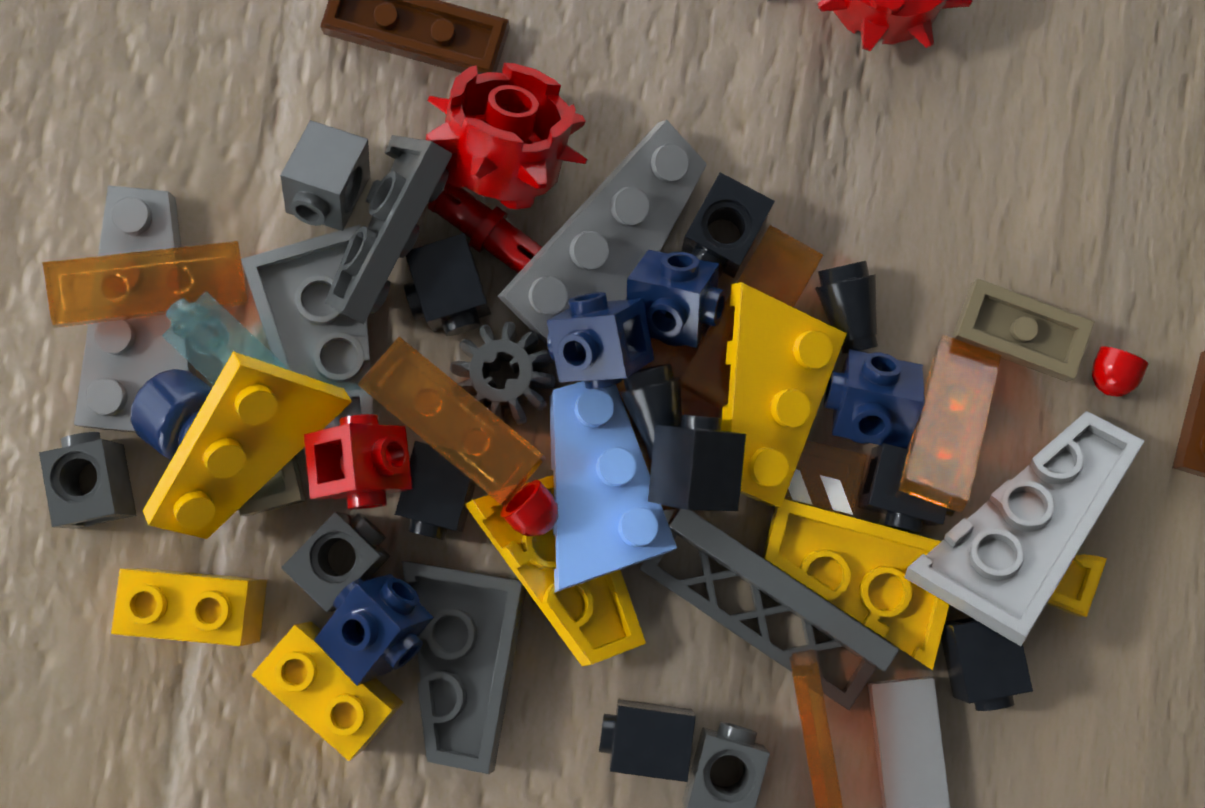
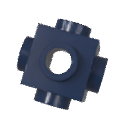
(678, 296)
(599, 340)
(876, 399)
(374, 628)

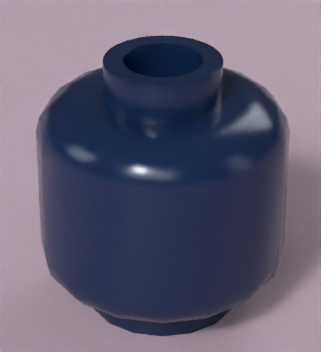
(167, 409)

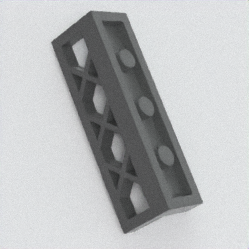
(781, 588)

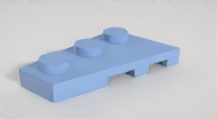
(600, 488)

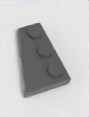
(395, 208)
(465, 661)

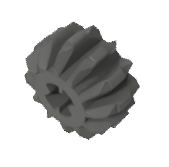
(490, 357)

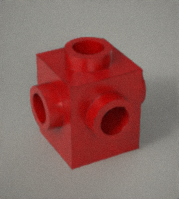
(370, 457)

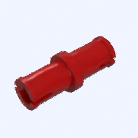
(485, 227)

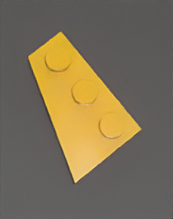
(239, 442)
(592, 617)

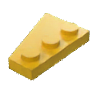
(775, 386)
(860, 572)

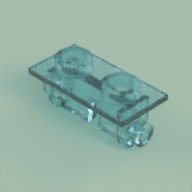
(210, 334)

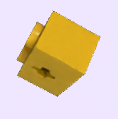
(189, 606)
(323, 694)

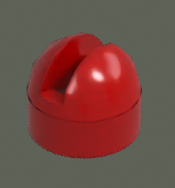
(1117, 371)
(531, 510)

